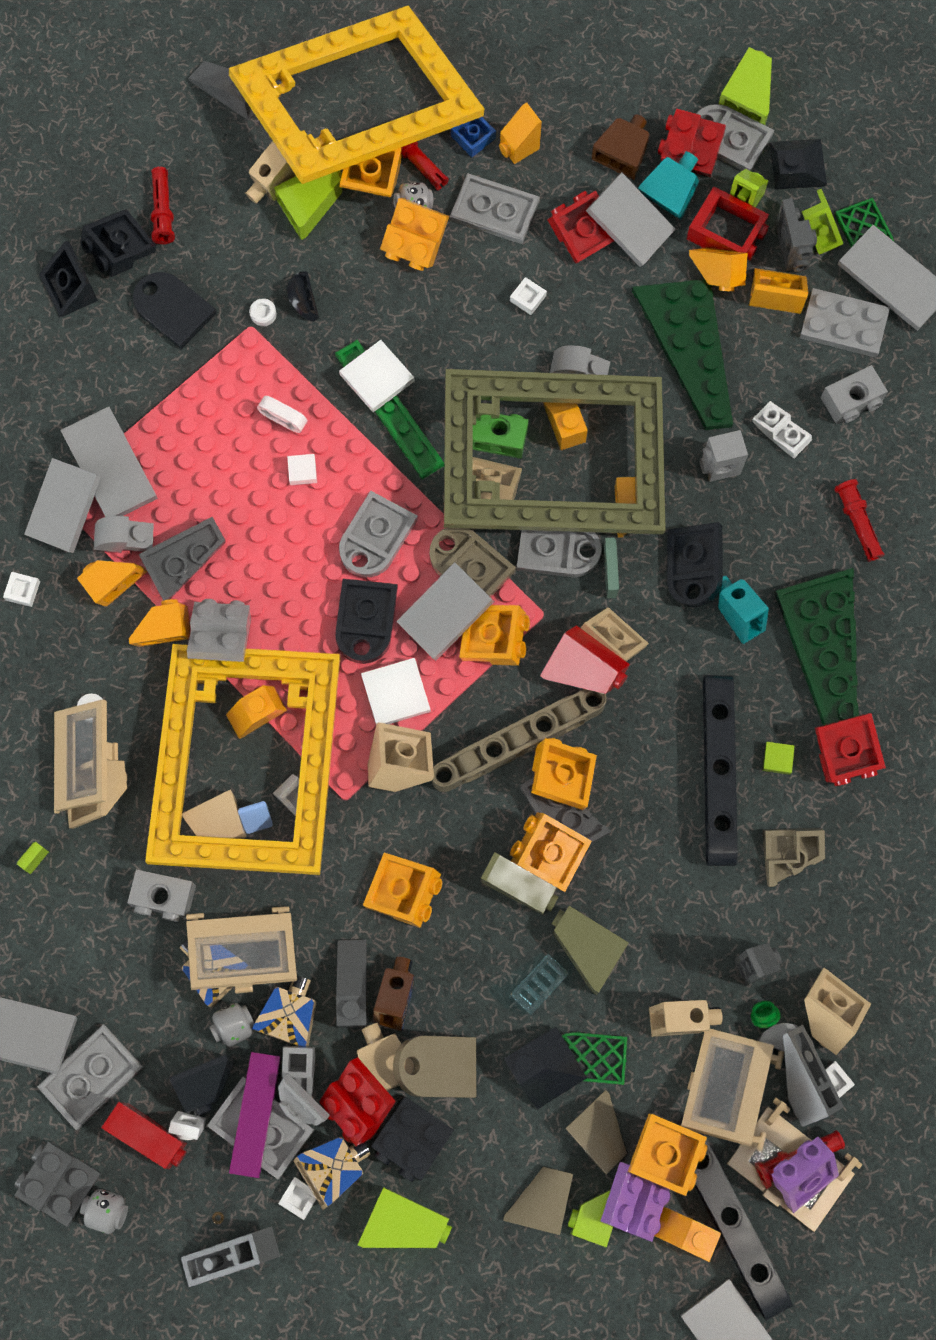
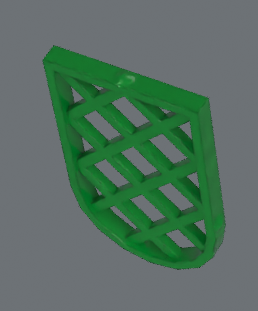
(847, 230)
(602, 1058)

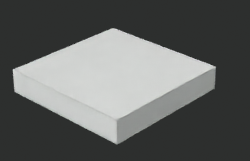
(376, 376)
(396, 692)

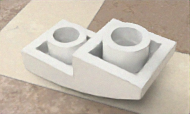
(781, 430)

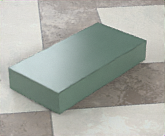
(611, 568)

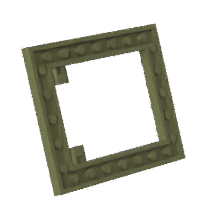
(463, 493)

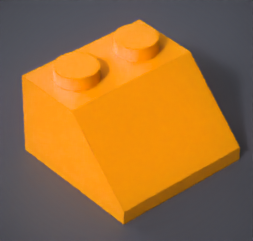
(374, 175)

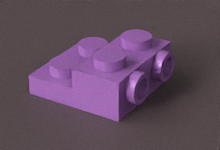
(805, 1173)
(635, 1204)

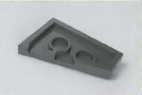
(181, 556)
(574, 818)

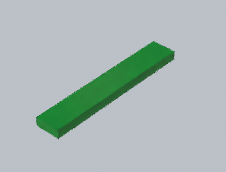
(400, 424)

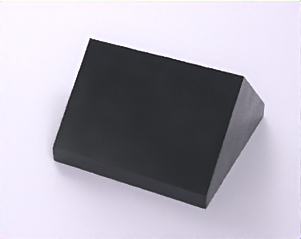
(67, 281)

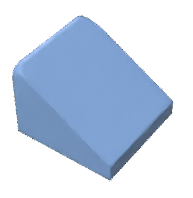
(255, 817)

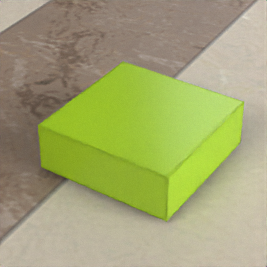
(778, 758)
(32, 857)

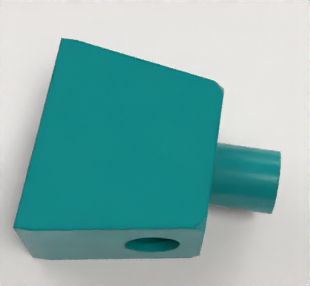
(672, 184)
(742, 609)

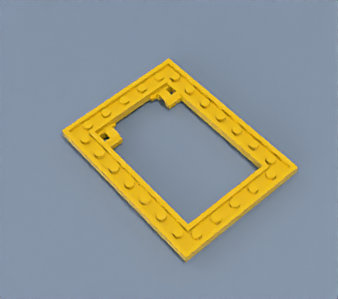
(324, 155)
(300, 671)

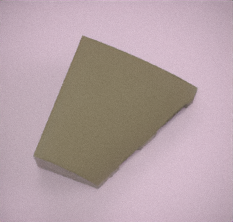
(791, 851)
(599, 1133)
(542, 1202)

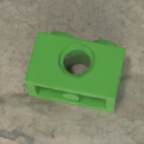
(508, 444)

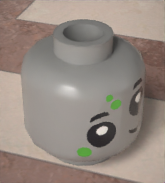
(416, 193)
(232, 1024)
(104, 1211)

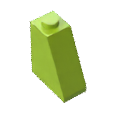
(750, 86)
(309, 201)
(403, 1224)

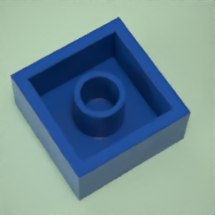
(474, 135)

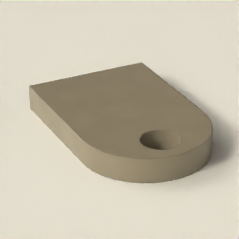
(473, 556)
(441, 1066)

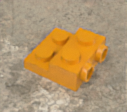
(414, 234)
(496, 636)
(563, 773)
(550, 850)
(403, 890)
(668, 1155)

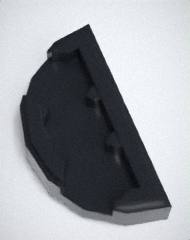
(302, 297)

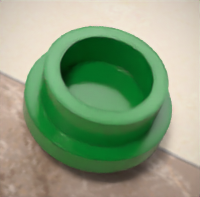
(765, 1014)

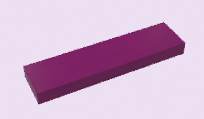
(255, 1115)

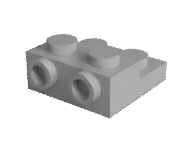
(219, 631)

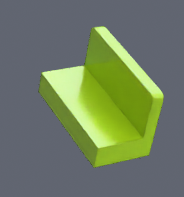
(822, 221)

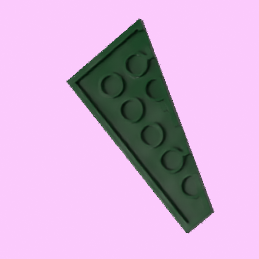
(689, 336)
(824, 638)

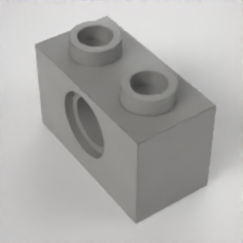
(863, 384)
(724, 456)
(148, 884)

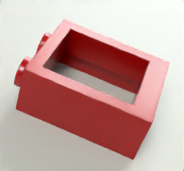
(735, 206)

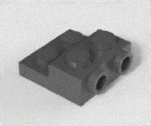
(794, 237)
(56, 1183)

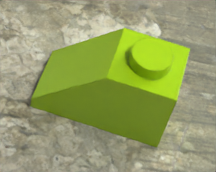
(749, 187)
(587, 1220)

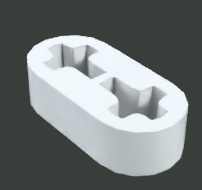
(282, 414)

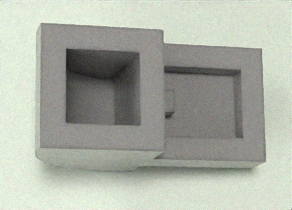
(578, 361)
(120, 534)
(300, 1065)

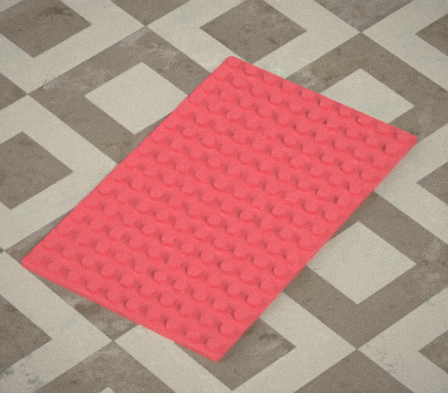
(227, 461)

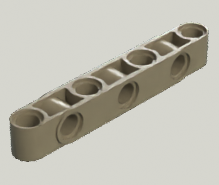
(517, 739)

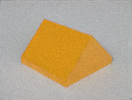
(778, 291)

